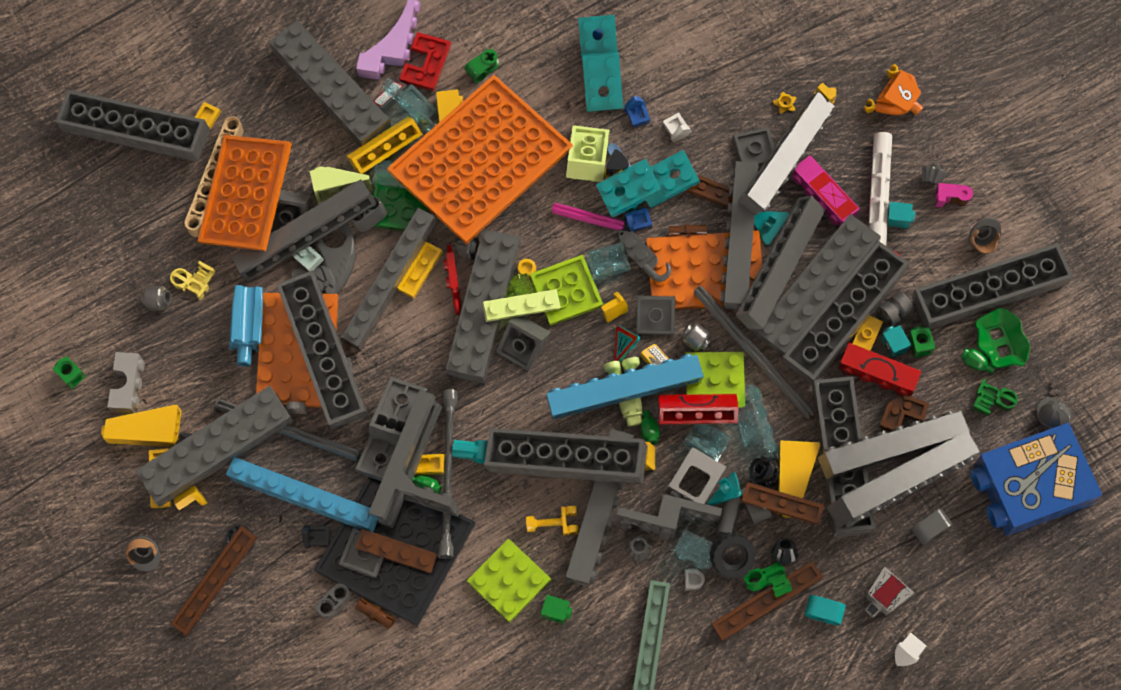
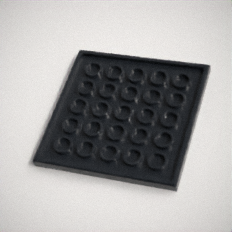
(399, 587)

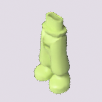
(632, 408)

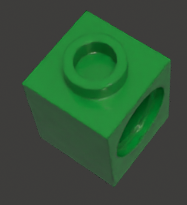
(918, 349)
(74, 377)
(556, 609)

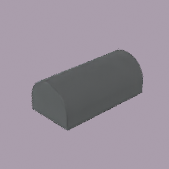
(729, 516)

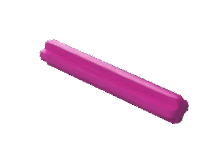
(587, 216)

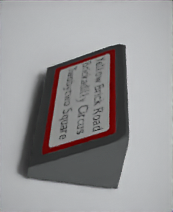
(384, 101)

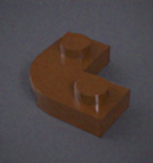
(903, 407)

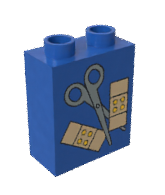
(1035, 480)

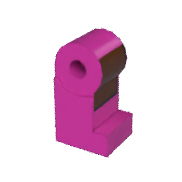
(952, 193)

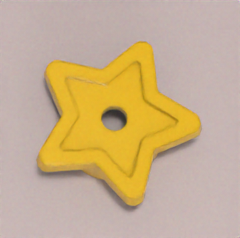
(785, 98)

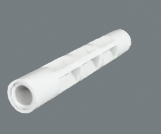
(880, 184)

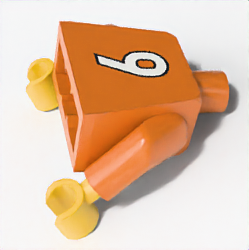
(898, 95)

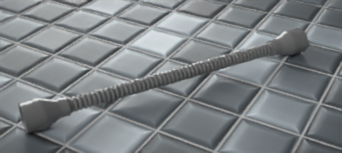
(449, 399)

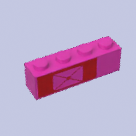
(824, 190)

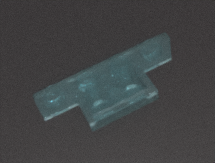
(413, 102)
(754, 424)

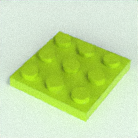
(574, 289)
(722, 374)
(509, 580)

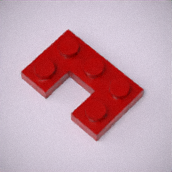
(437, 52)

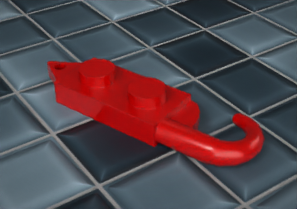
(452, 280)

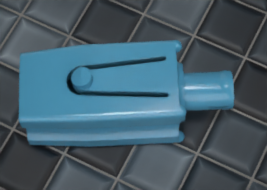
(246, 322)

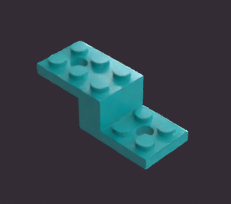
(600, 63)
(647, 183)

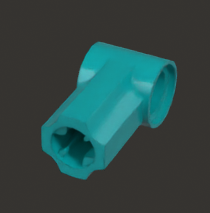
(470, 450)

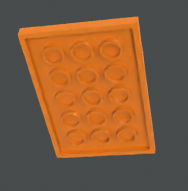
(244, 192)
(695, 263)
(280, 356)

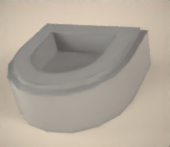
(296, 408)
(693, 579)

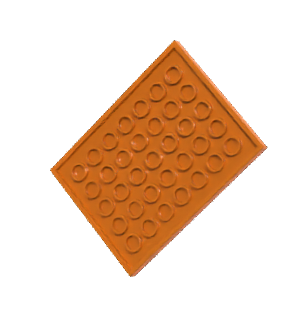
(480, 159)

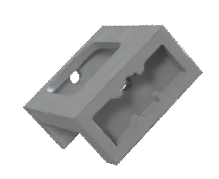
(705, 464)

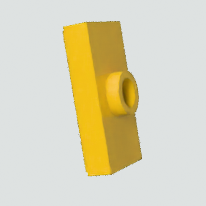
(867, 333)
(431, 465)

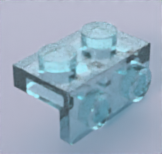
(382, 177)
(607, 261)
(707, 440)
(695, 549)

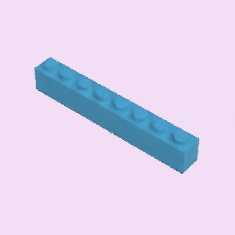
(624, 387)
(301, 494)

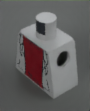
(887, 594)

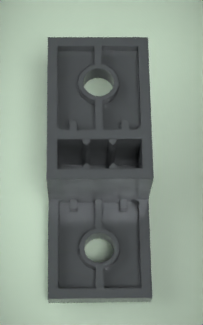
(387, 427)
(668, 517)

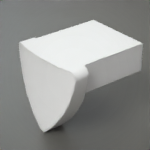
(676, 127)
(908, 651)

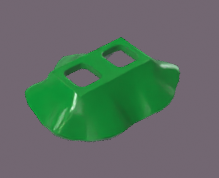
(1012, 337)

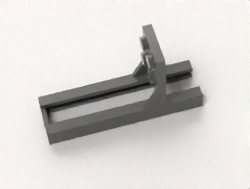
(398, 478)

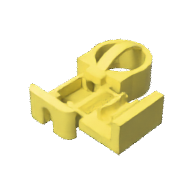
(197, 282)

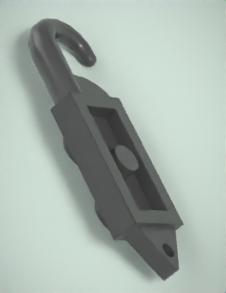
(642, 255)

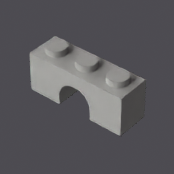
(125, 399)

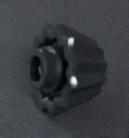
(784, 551)

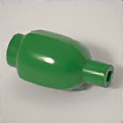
(976, 360)
(649, 428)
(424, 481)

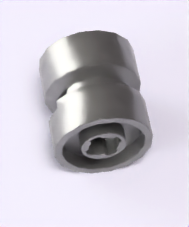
(898, 307)

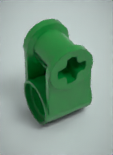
(482, 66)

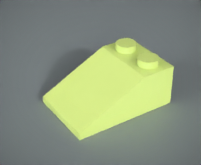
(588, 153)
(329, 181)

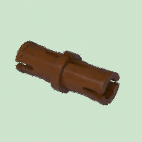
(687, 230)
(375, 613)

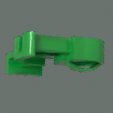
(988, 397)
(773, 576)

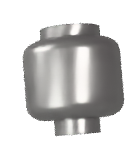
(156, 298)
(695, 337)

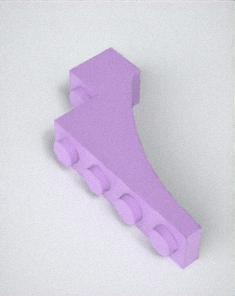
(393, 47)

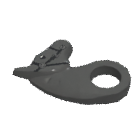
(336, 264)

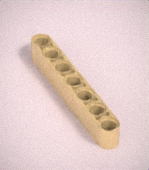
(200, 200)

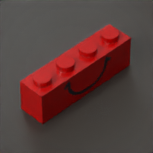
(879, 370)
(698, 409)

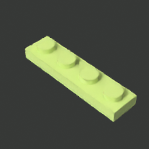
(521, 305)

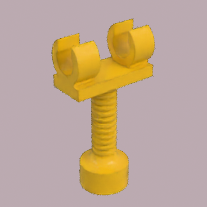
(533, 523)

